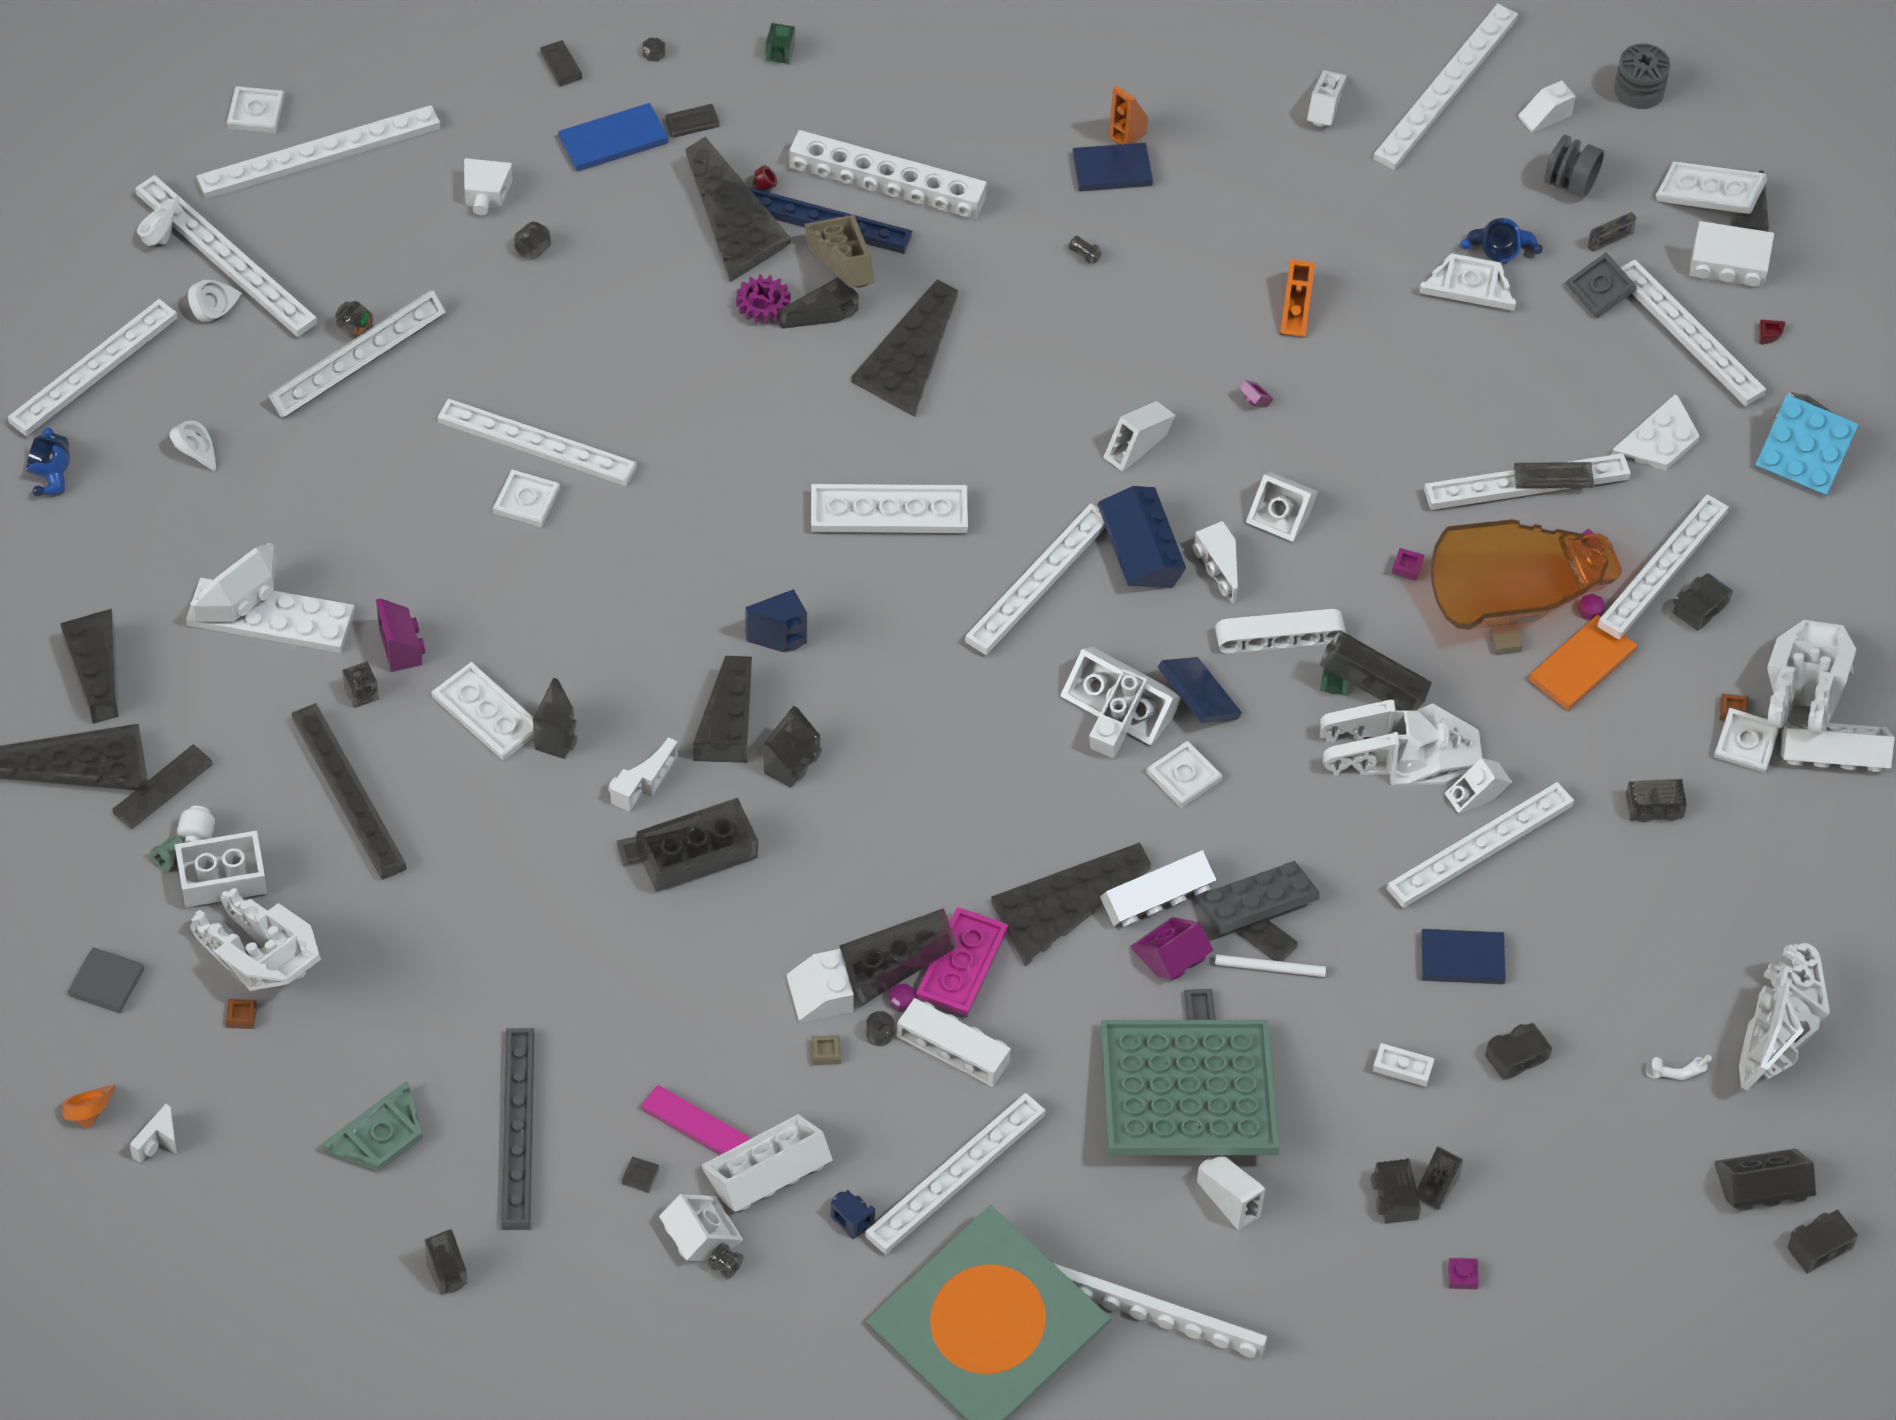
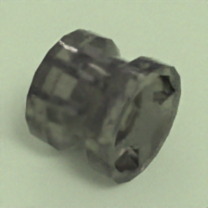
(882, 1035)
(725, 1260)

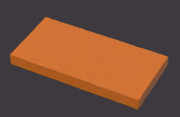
(1581, 664)

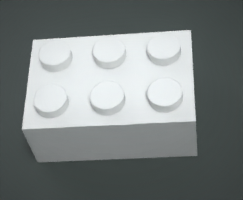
(220, 865)

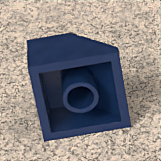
(777, 622)

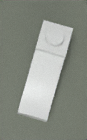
(644, 778)

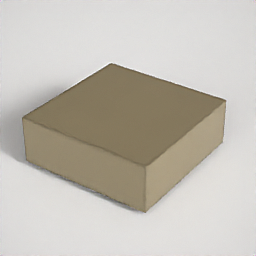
(1505, 639)
(825, 1050)

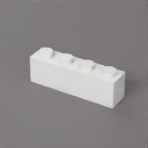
(1158, 888)
(953, 1042)

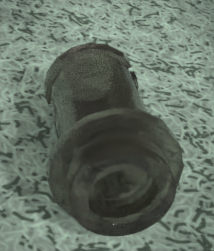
(1089, 252)

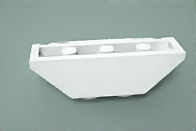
(237, 588)

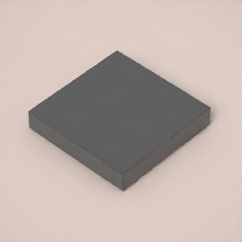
(1601, 285)
(106, 980)

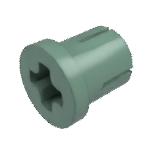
(165, 854)

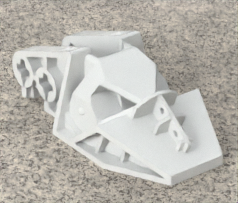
(1809, 671)
(1431, 752)
(284, 938)
(1784, 1015)

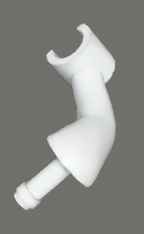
(1657, 1070)

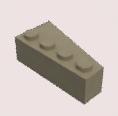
(841, 249)

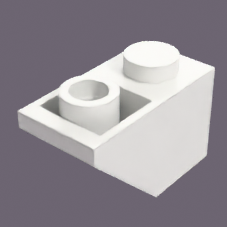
(1478, 785)

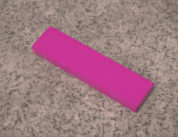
(692, 1121)

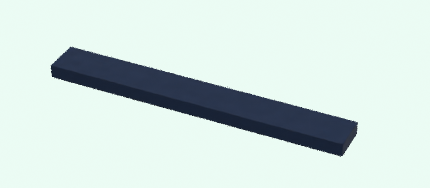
(801, 213)

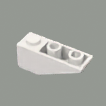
(1218, 552)
(1117, 714)

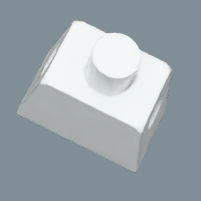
(486, 184)

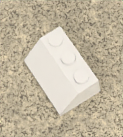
(1731, 254)

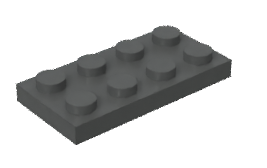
(1257, 897)

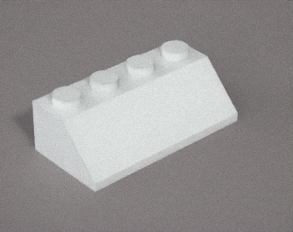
(1095, 678)
(1838, 744)
(768, 1162)

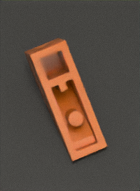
(1127, 118)
(1297, 298)

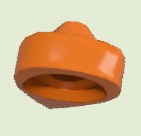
(87, 1105)

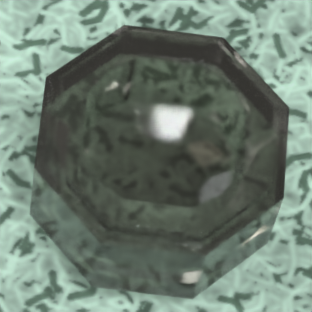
(653, 49)

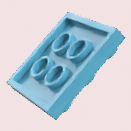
(1807, 444)

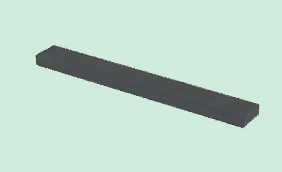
(518, 1129)

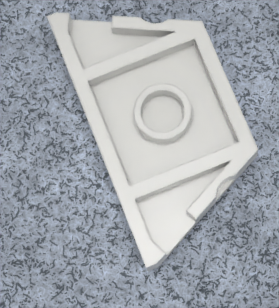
(1470, 281)
(1661, 437)

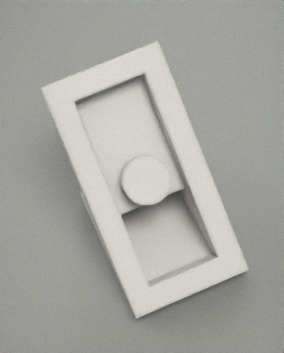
(157, 1131)

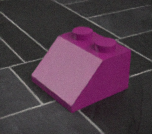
(399, 635)
(1173, 947)

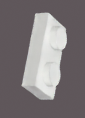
(1403, 1064)

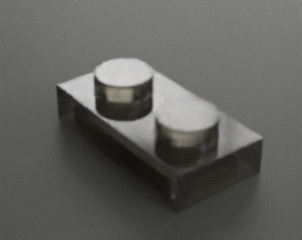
(1269, 939)

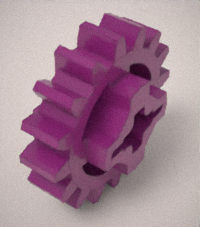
(762, 298)

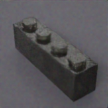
(1374, 672)

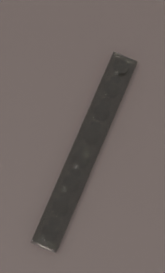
(349, 791)

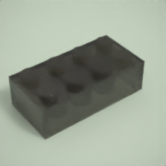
(696, 844)

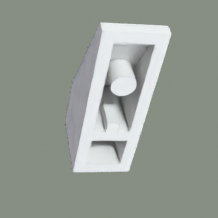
(1326, 98)

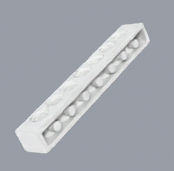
(887, 174)

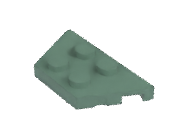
(379, 1132)

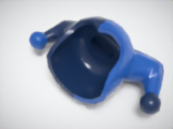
(1502, 240)
(49, 459)

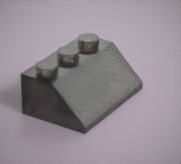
(1766, 1178)

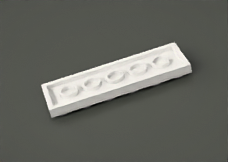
(889, 508)
(288, 620)

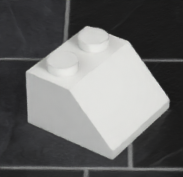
(1281, 506)
(821, 987)
(699, 1226)

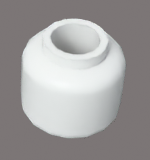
(195, 824)

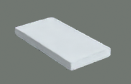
(1711, 187)
(486, 710)

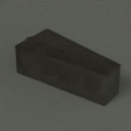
(93, 659)
(726, 719)
(896, 953)

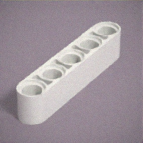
(1278, 631)

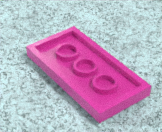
(959, 975)

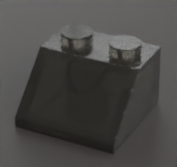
(555, 723)
(791, 748)

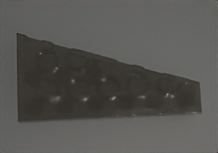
(738, 220)
(907, 355)
(88, 758)
(1060, 902)

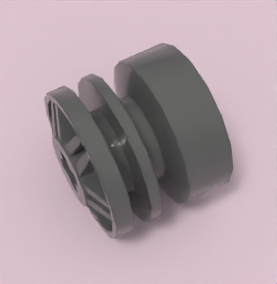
(1642, 76)
(1569, 164)

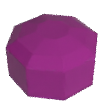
(1591, 606)
(901, 997)

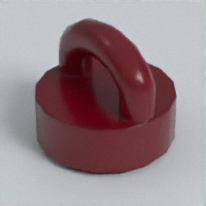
(765, 178)

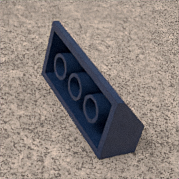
(1142, 537)

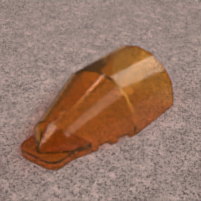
(1515, 571)

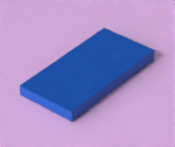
(613, 137)

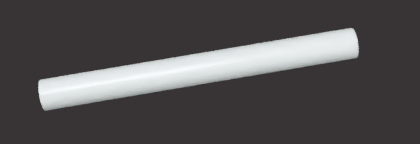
(1270, 965)

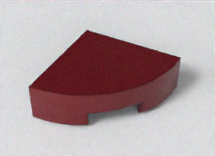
(1770, 331)

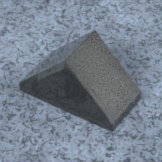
(1439, 1177)

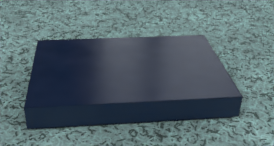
(1112, 166)
(1199, 689)
(1463, 956)

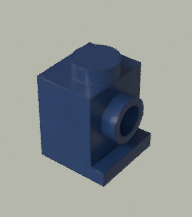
(852, 1213)

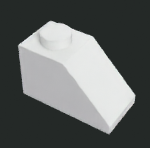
(1548, 107)

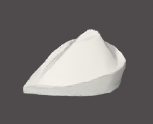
(158, 225)
(211, 299)
(195, 442)

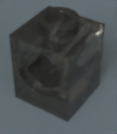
(360, 684)

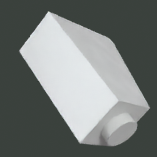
(1137, 434)
(1231, 1190)

